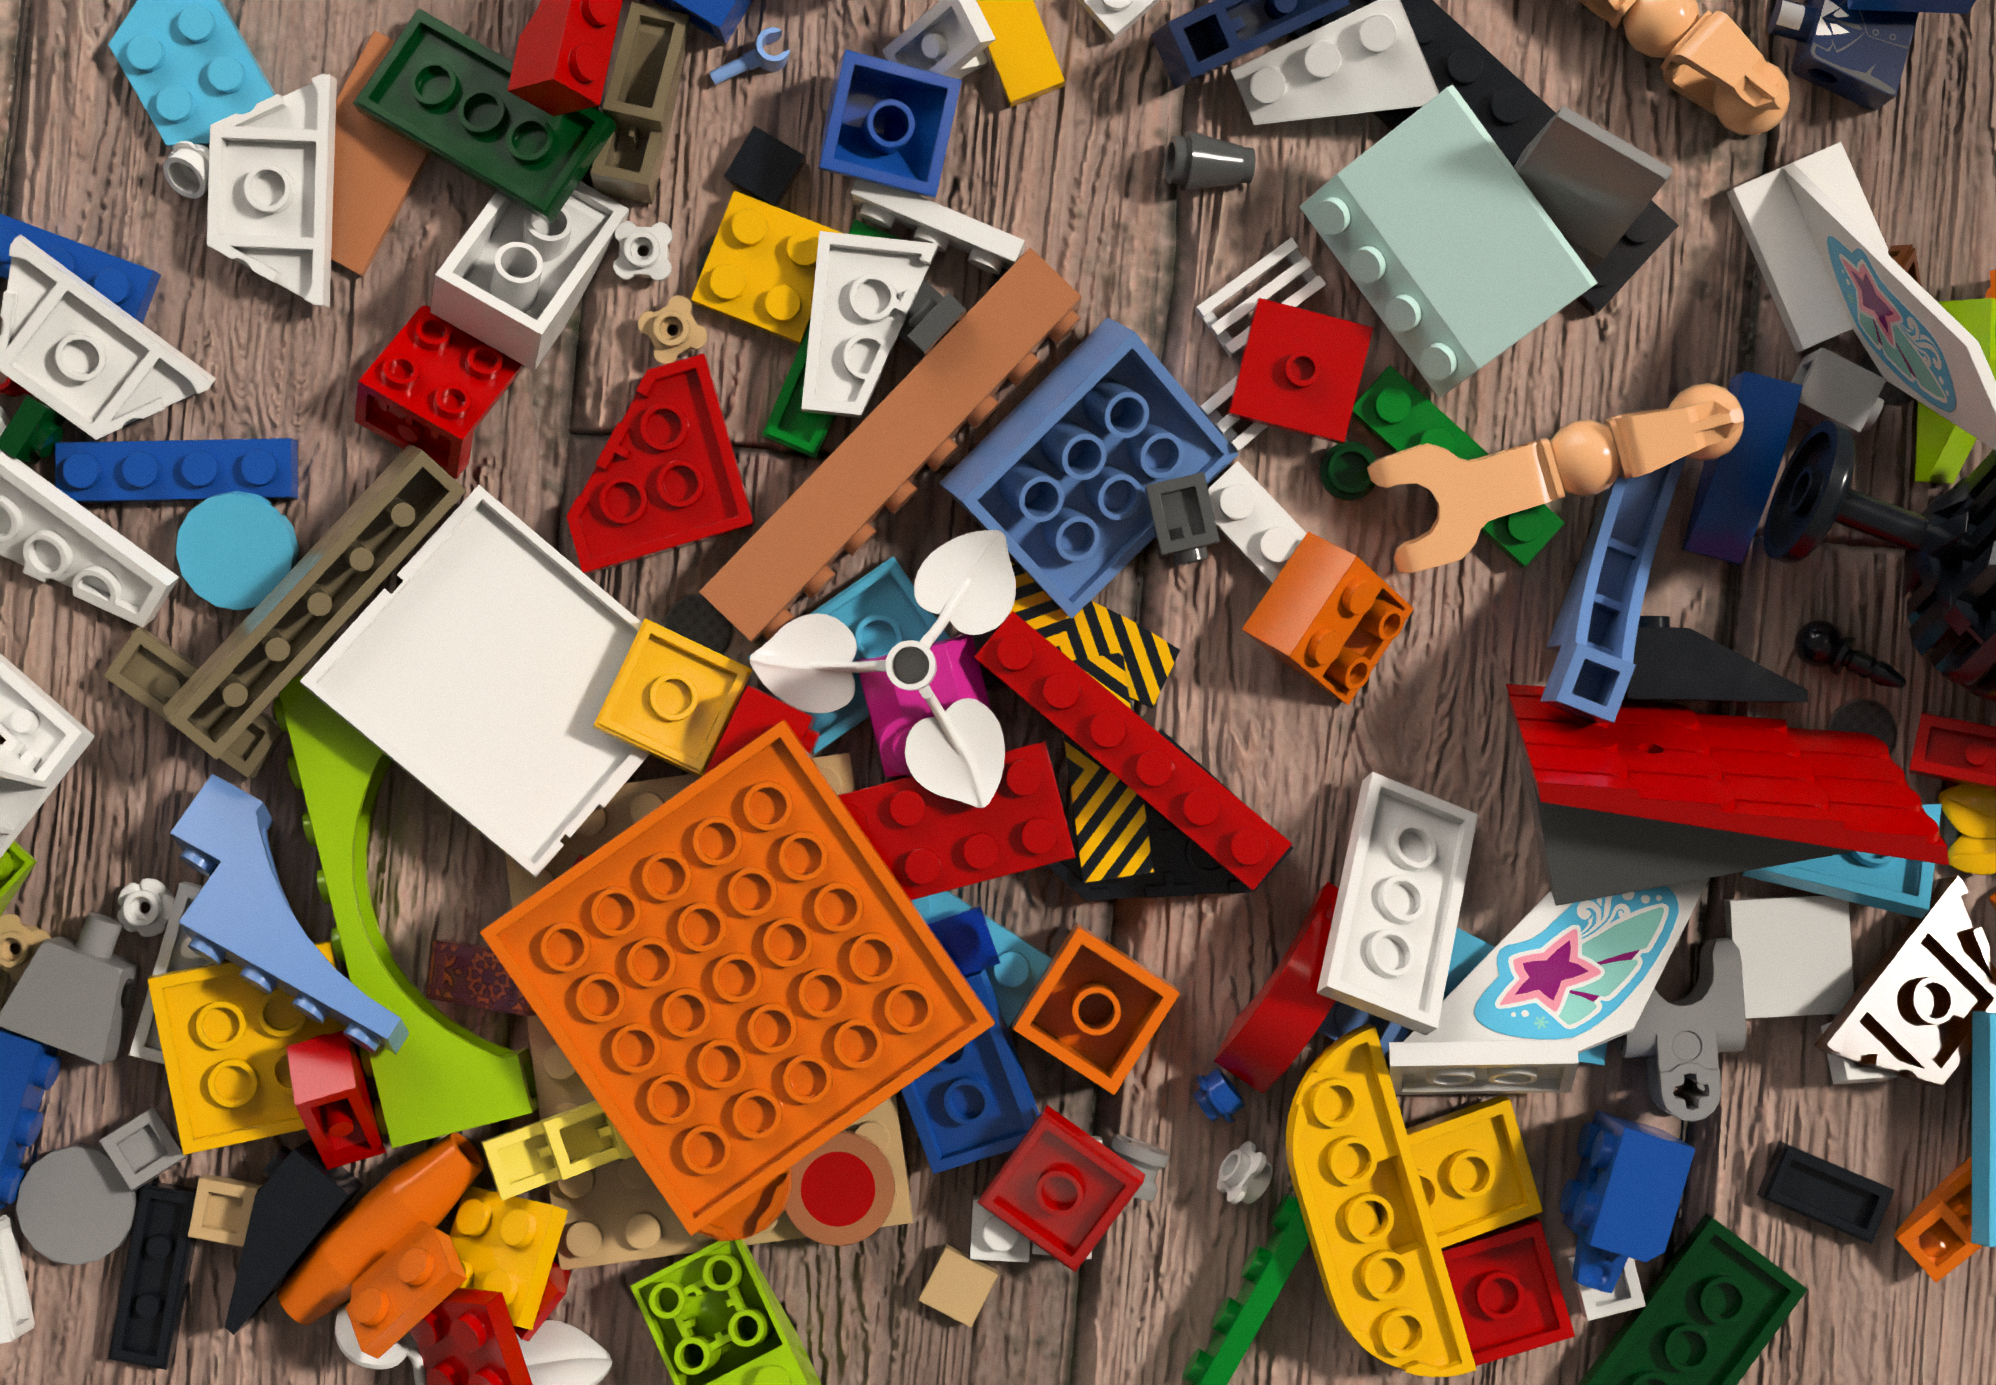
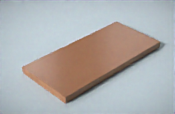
(370, 169)

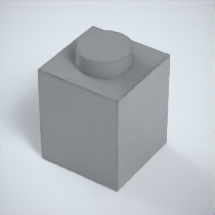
(1837, 391)

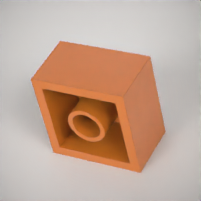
(1095, 1008)

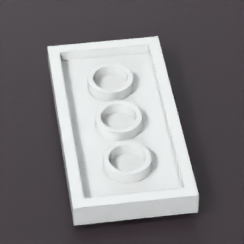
(1398, 904)

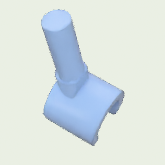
(754, 58)

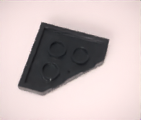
(1177, 861)

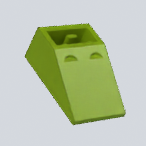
(722, 1321)

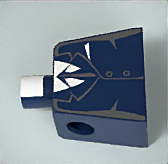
(1845, 49)

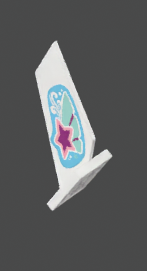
(1836, 276)
(1547, 994)

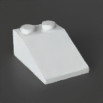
(522, 277)

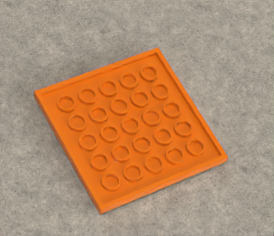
(737, 977)

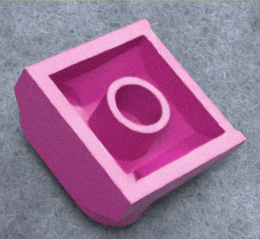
(898, 710)

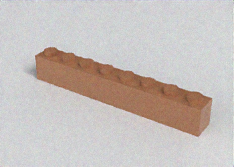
(893, 446)

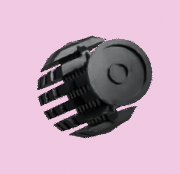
(1946, 548)

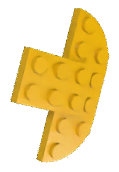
(1393, 1196)

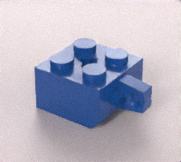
(1622, 1196)

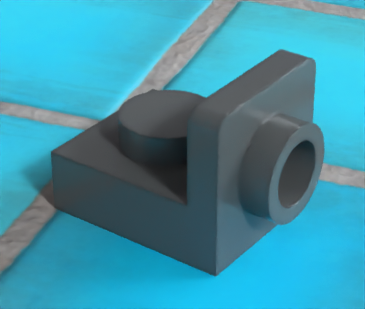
(930, 319)
(1183, 518)

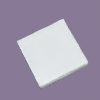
(1792, 954)

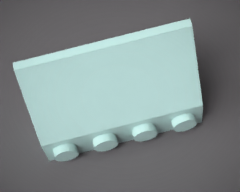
(1447, 242)

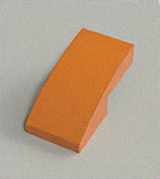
(1941, 1225)

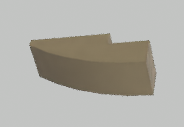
(641, 102)

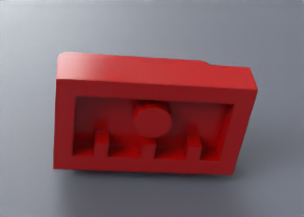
(433, 389)

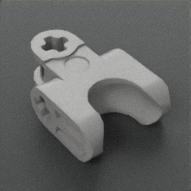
(1687, 1034)

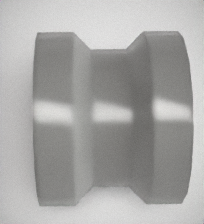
(1143, 1157)

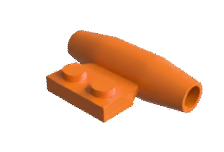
(388, 1250)

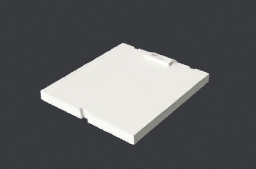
(490, 680)

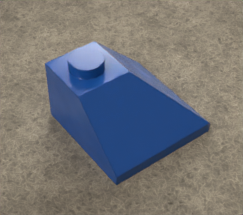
(888, 123)

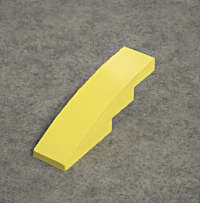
(553, 1149)

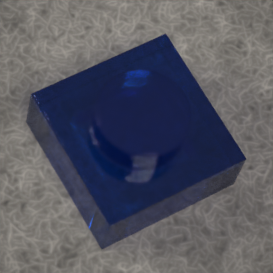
(967, 940)

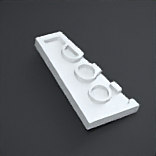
(73, 546)

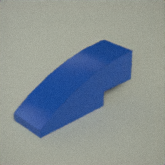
(1738, 484)

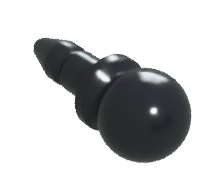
(1822, 645)

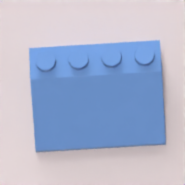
(1075, 462)

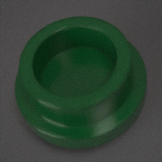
(1345, 471)

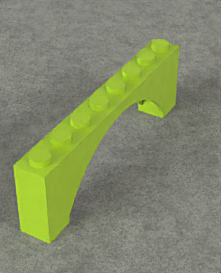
(443, 1072)

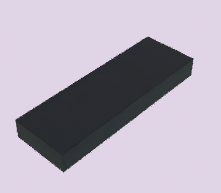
(155, 1277)

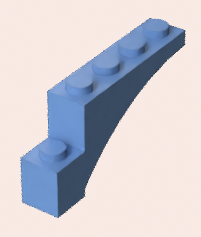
(1606, 596)
(250, 922)

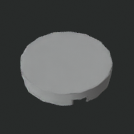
(76, 1205)

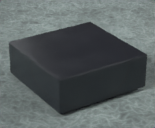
(765, 167)

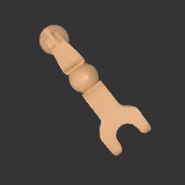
(1704, 60)
(1578, 460)

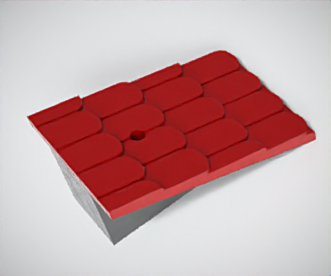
(1704, 796)

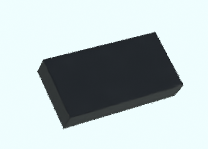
(1825, 1192)

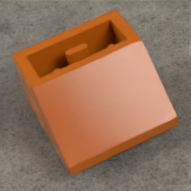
(1328, 617)

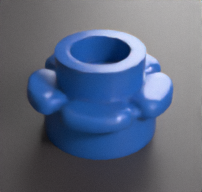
(1218, 1096)

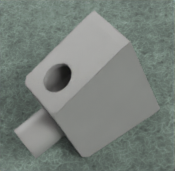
(77, 993)

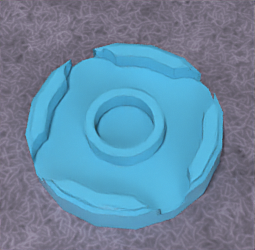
(235, 549)

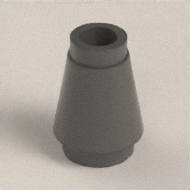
(1207, 162)

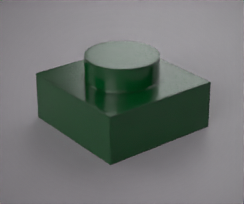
(32, 431)

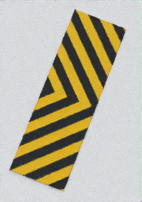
(1098, 633)
(1106, 811)

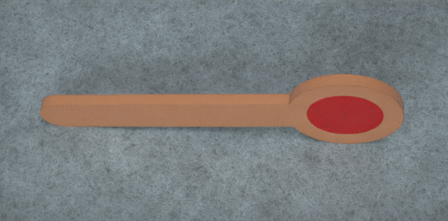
(841, 1190)

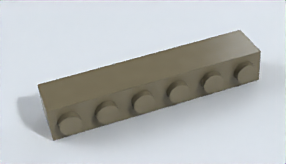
(312, 601)

